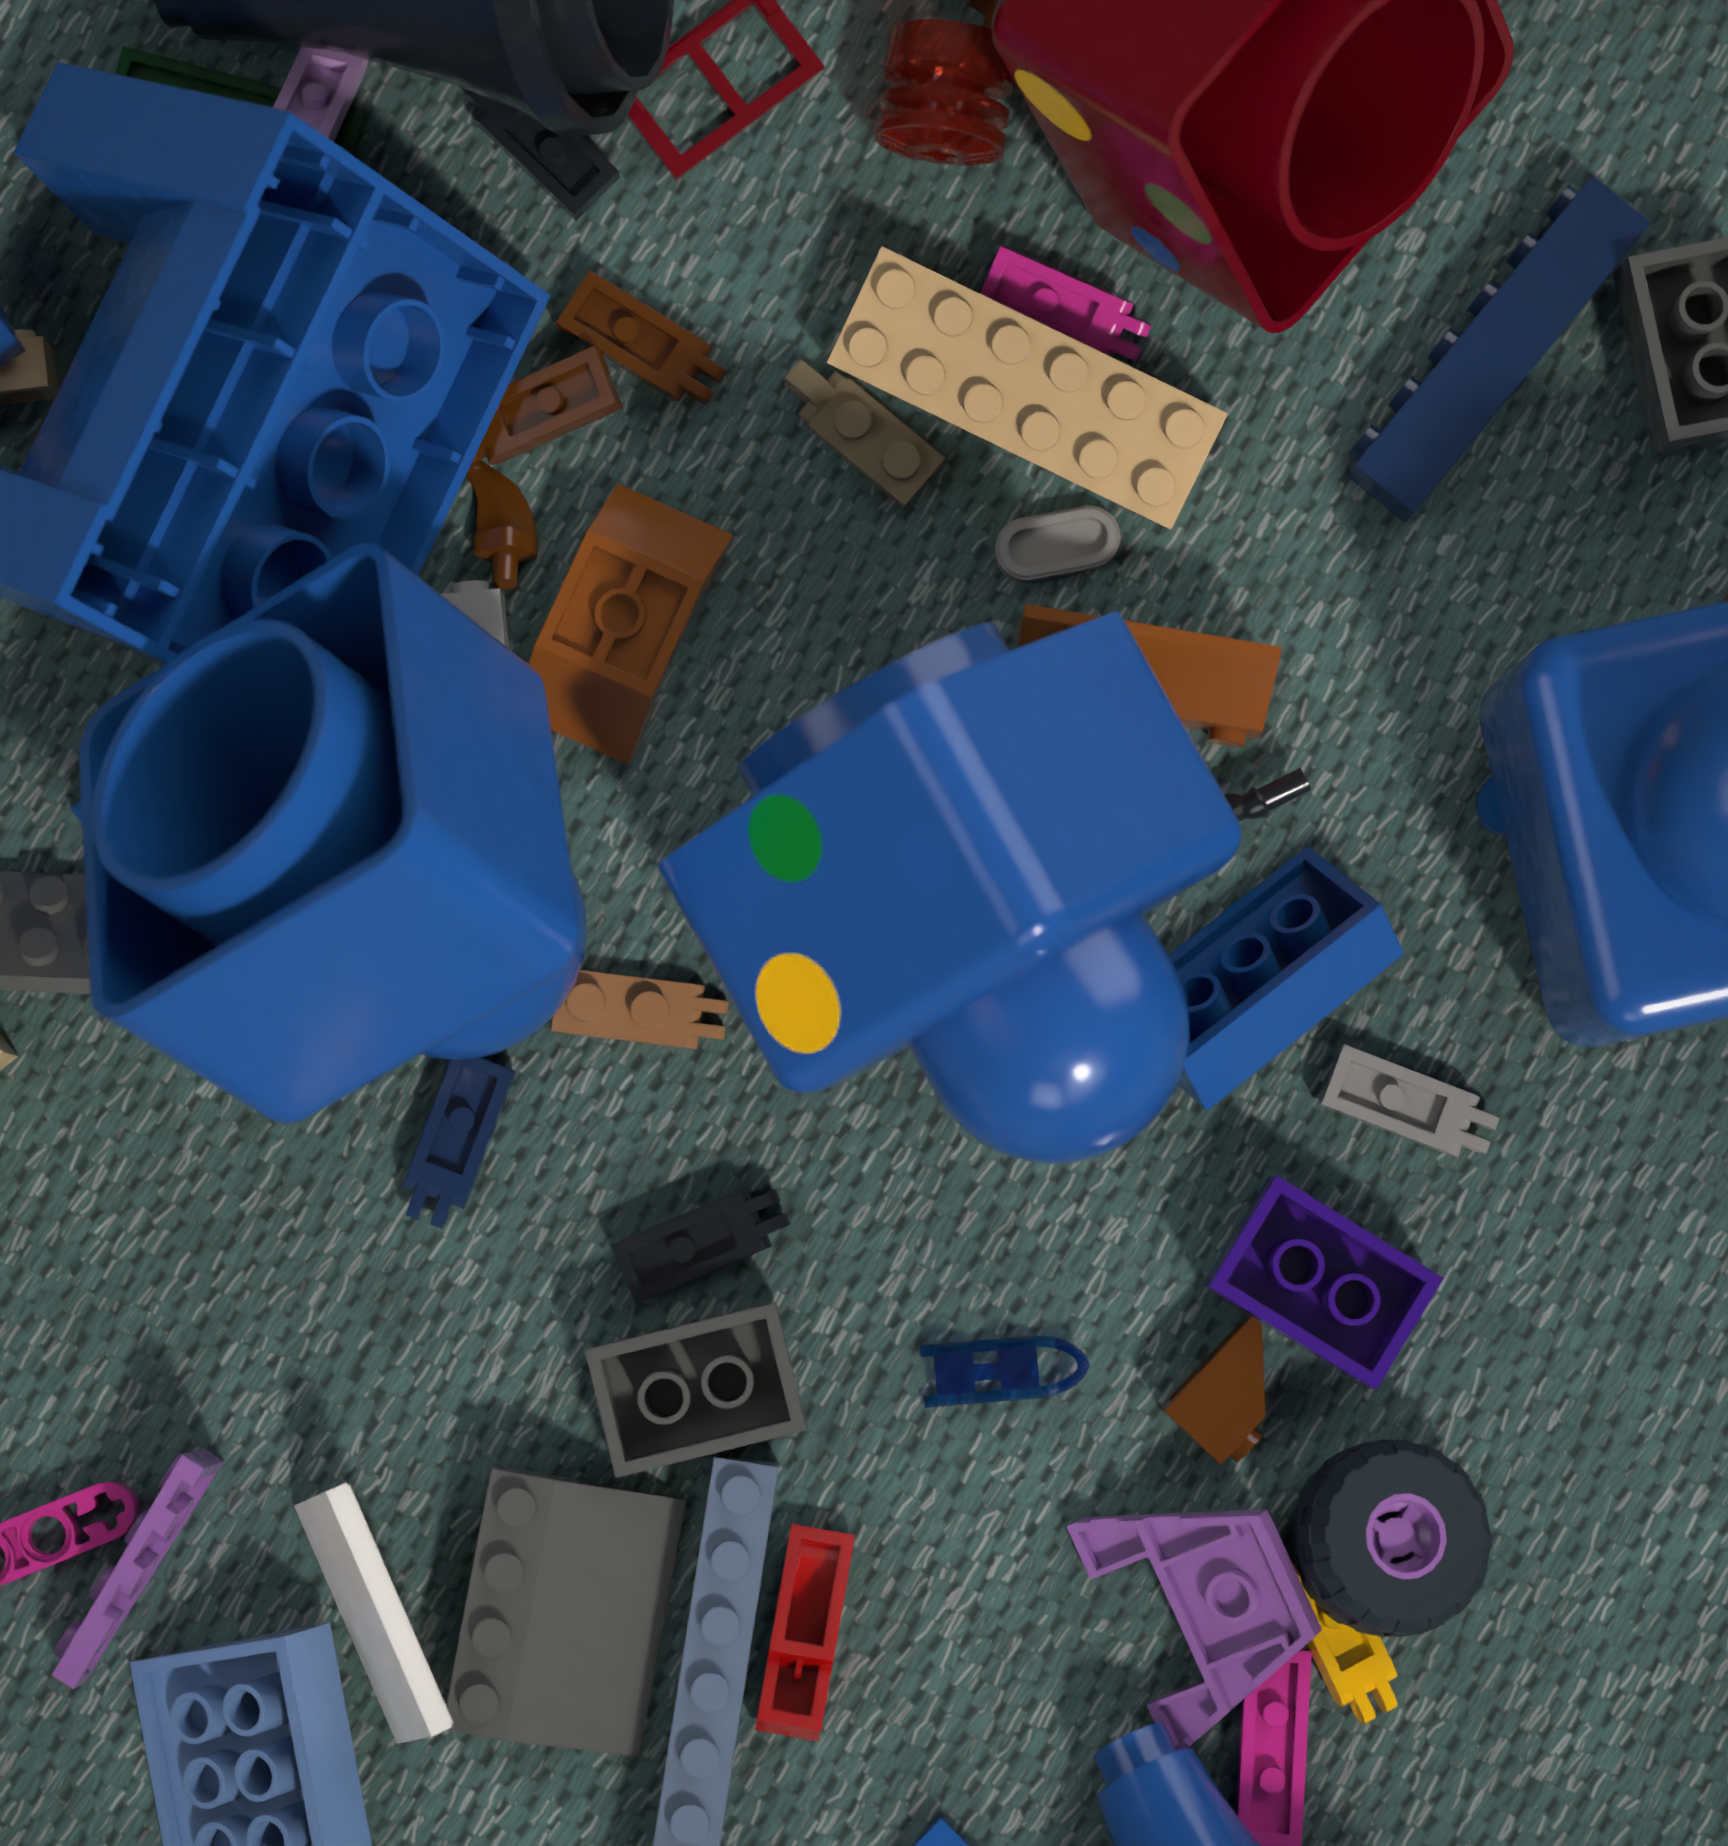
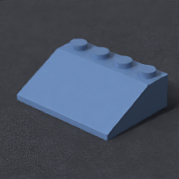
(251, 1743)

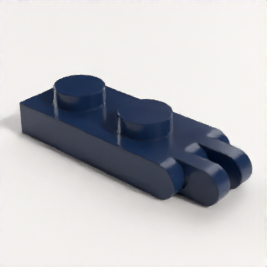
(457, 1136)

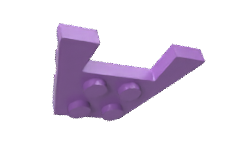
(1228, 1592)

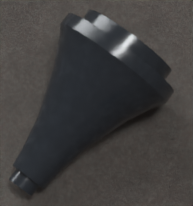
(552, 60)

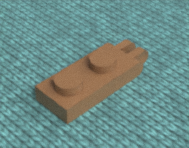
(638, 1010)

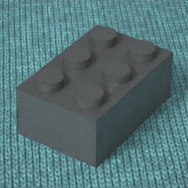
(1679, 342)
(696, 1389)

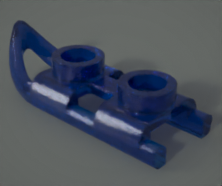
(1015, 1369)

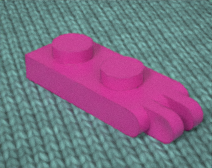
(1064, 302)

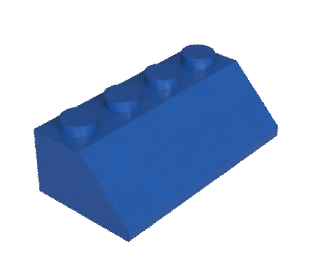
(1275, 970)

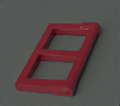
(743, 114)

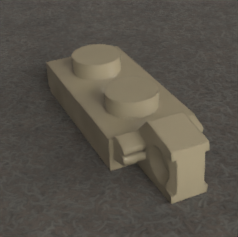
(864, 433)

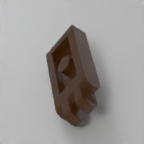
(639, 339)
(550, 405)

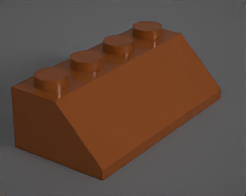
(1209, 679)

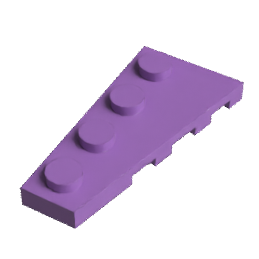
(147, 1545)

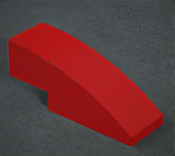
(805, 1632)

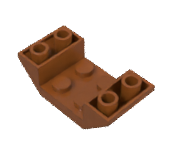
(623, 619)

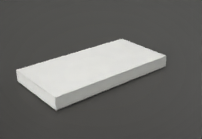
(373, 1615)

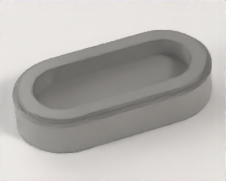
(1057, 544)

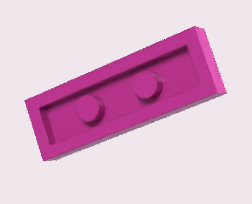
(1275, 1754)

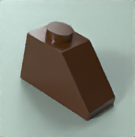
(1224, 1395)

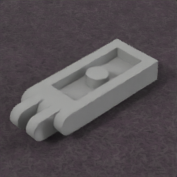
(1405, 1102)

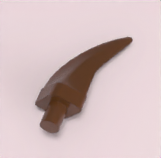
(504, 524)

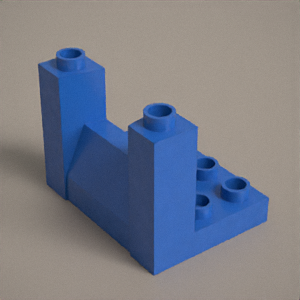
(265, 377)

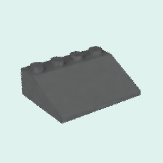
(564, 1612)

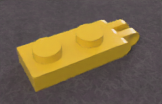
(1352, 1666)

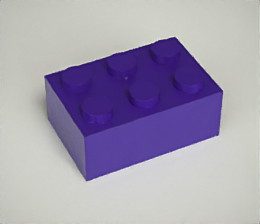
(1323, 1282)

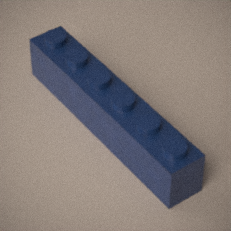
(1497, 349)

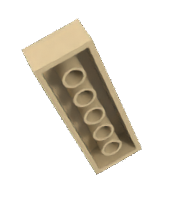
(1027, 388)

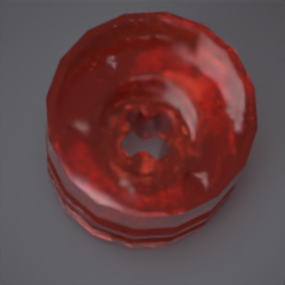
(944, 94)

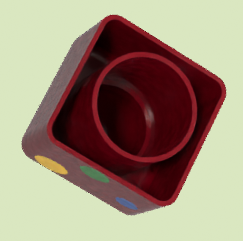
(1253, 132)

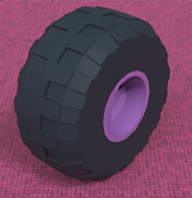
(1390, 1538)

